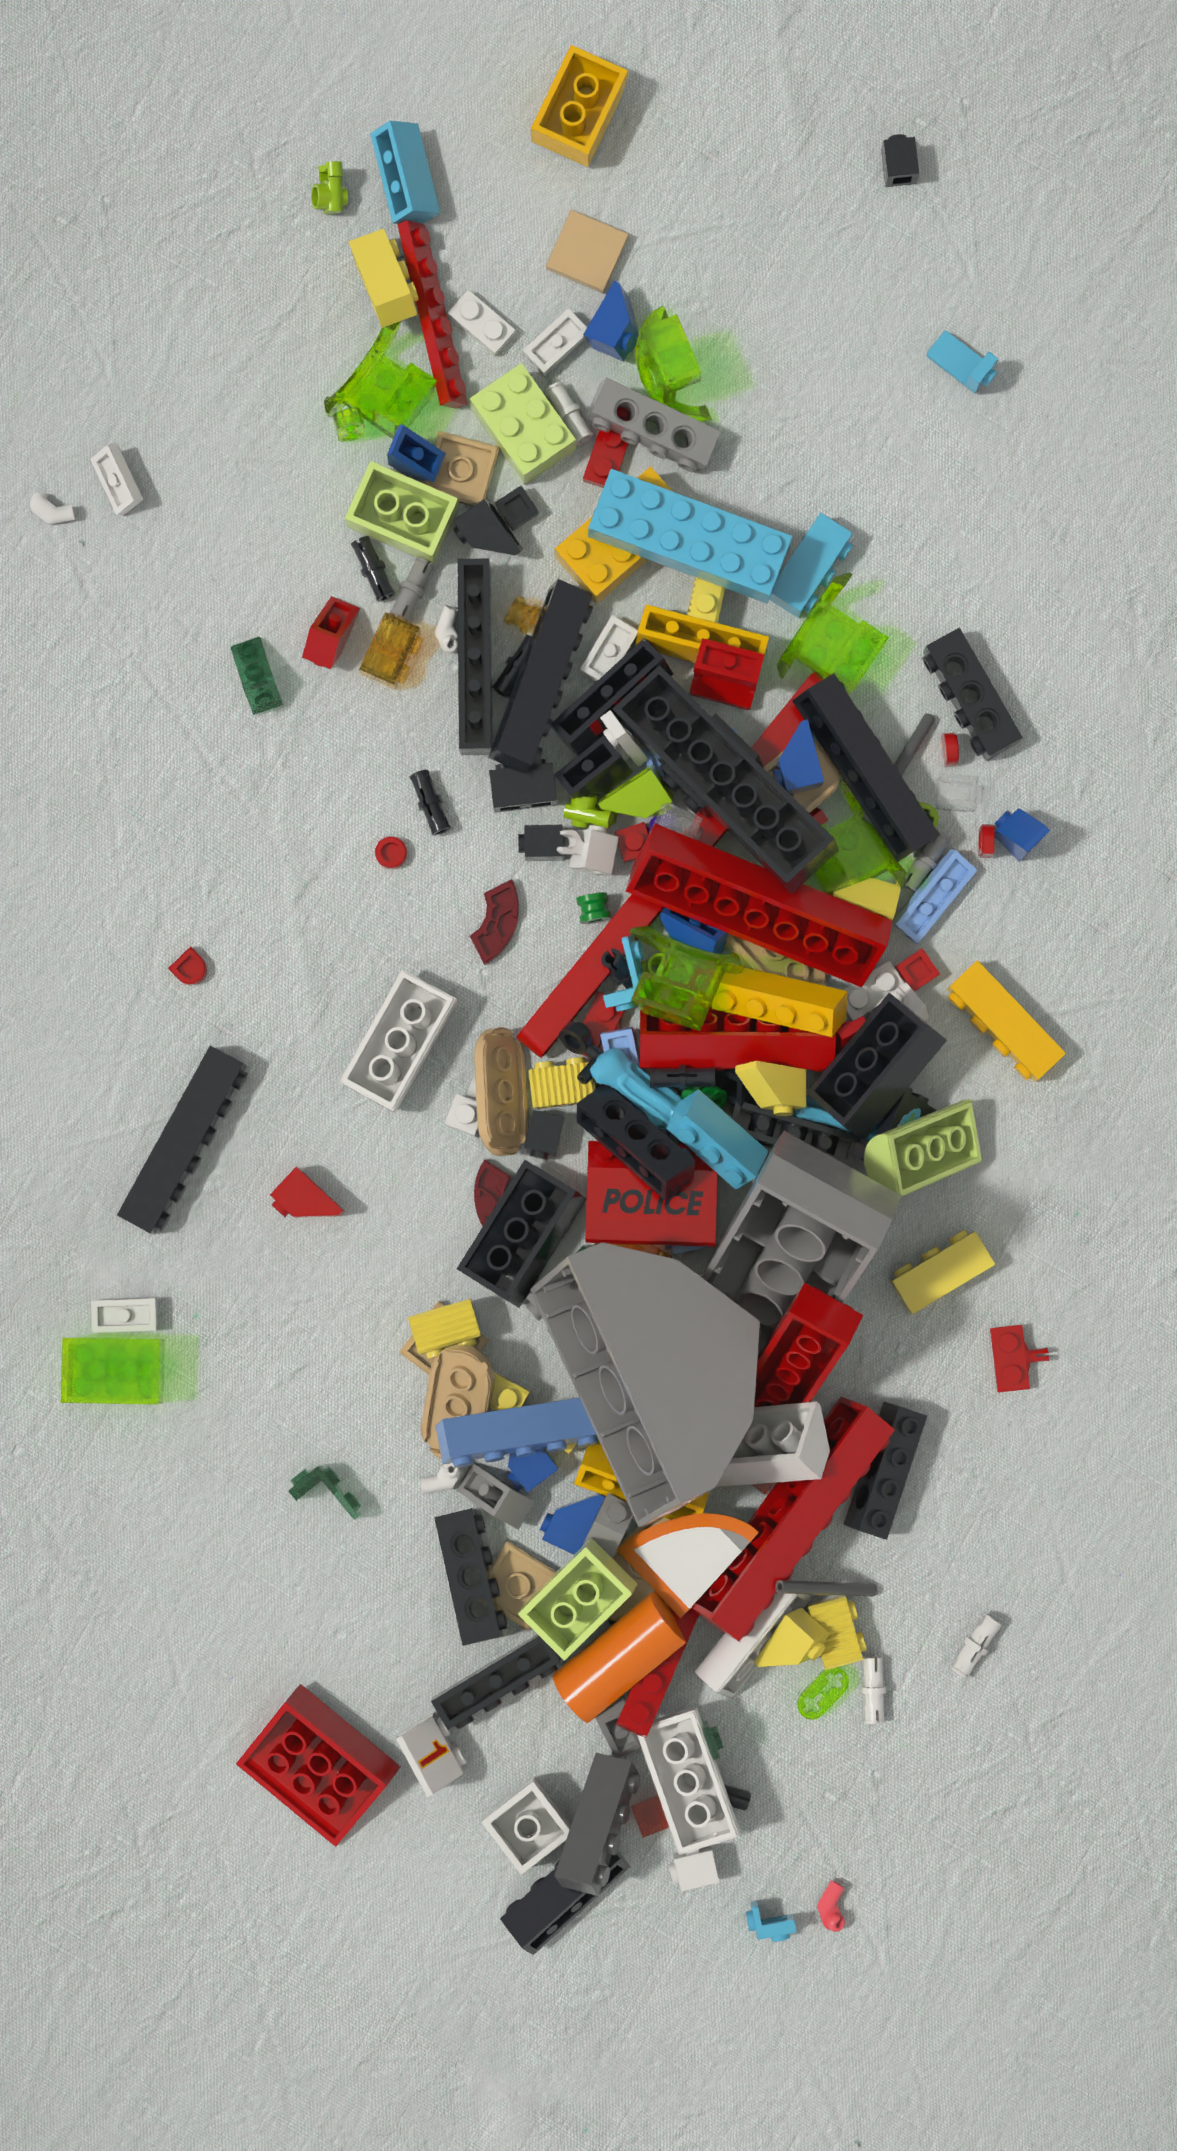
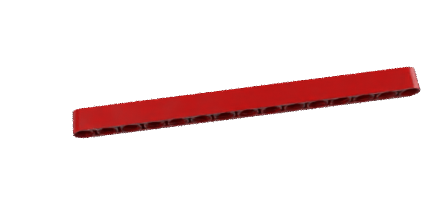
(589, 972)

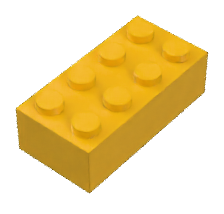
(596, 564)

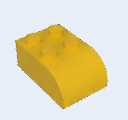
(579, 106)

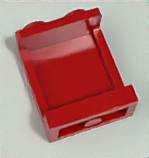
(726, 674)

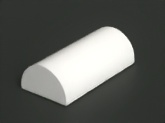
(398, 1041)
(733, 1661)
(688, 1782)

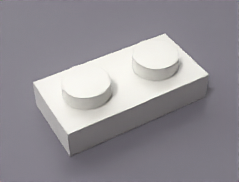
(481, 323)
(555, 342)
(116, 479)
(609, 648)
(622, 740)
(878, 985)
(124, 1315)

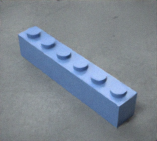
(514, 1431)

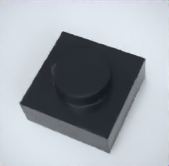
(516, 508)

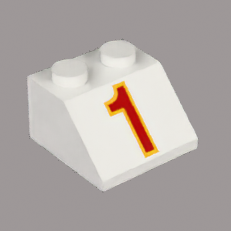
(431, 1753)

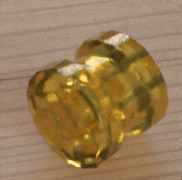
(522, 614)

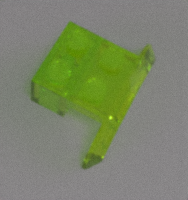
(667, 362)
(383, 388)
(833, 641)
(860, 852)
(684, 980)

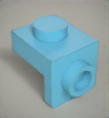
(776, 1928)

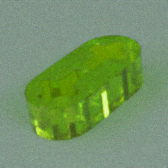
(348, 424)
(828, 1698)

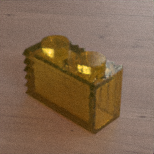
(391, 651)

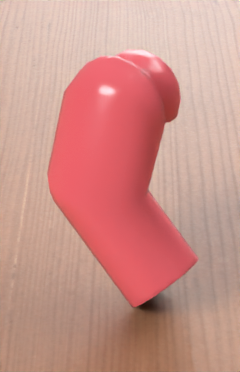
(828, 1907)

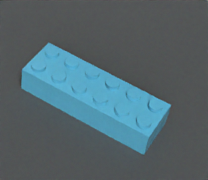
(689, 536)

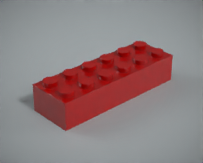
(729, 1042)
(804, 1348)

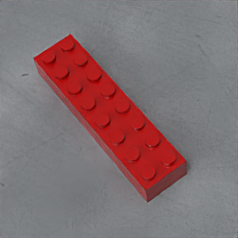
(756, 907)
(792, 1520)

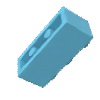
(405, 172)
(811, 566)
(717, 1139)

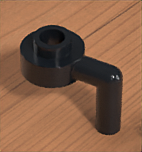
(578, 1039)

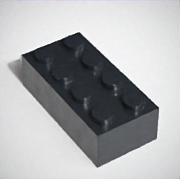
(876, 1066)

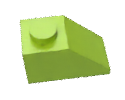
(639, 795)

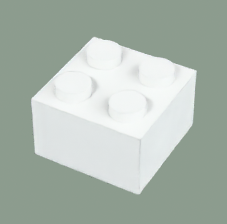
(527, 1825)

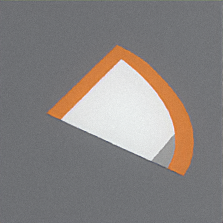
(686, 1555)

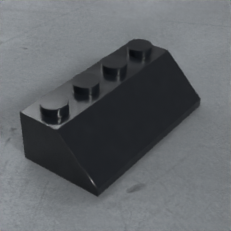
(522, 1233)

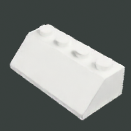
(780, 1446)

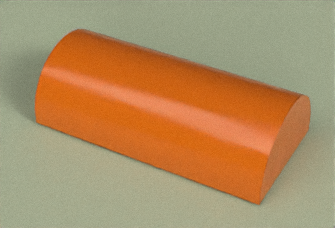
(619, 1658)

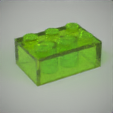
(112, 1370)

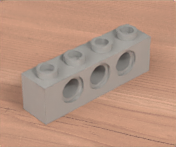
(699, 436)

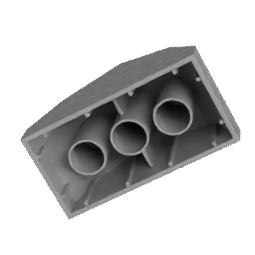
(799, 1225)
(657, 1367)

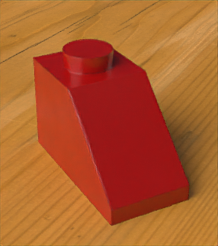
(330, 632)
(303, 1198)

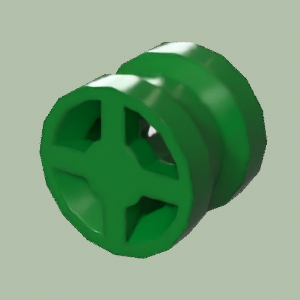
(593, 908)

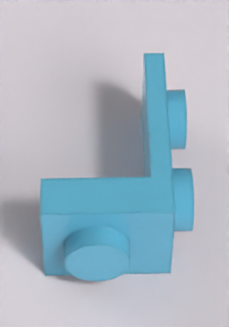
(963, 362)
(622, 998)

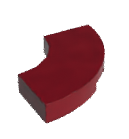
(499, 923)
(488, 1189)

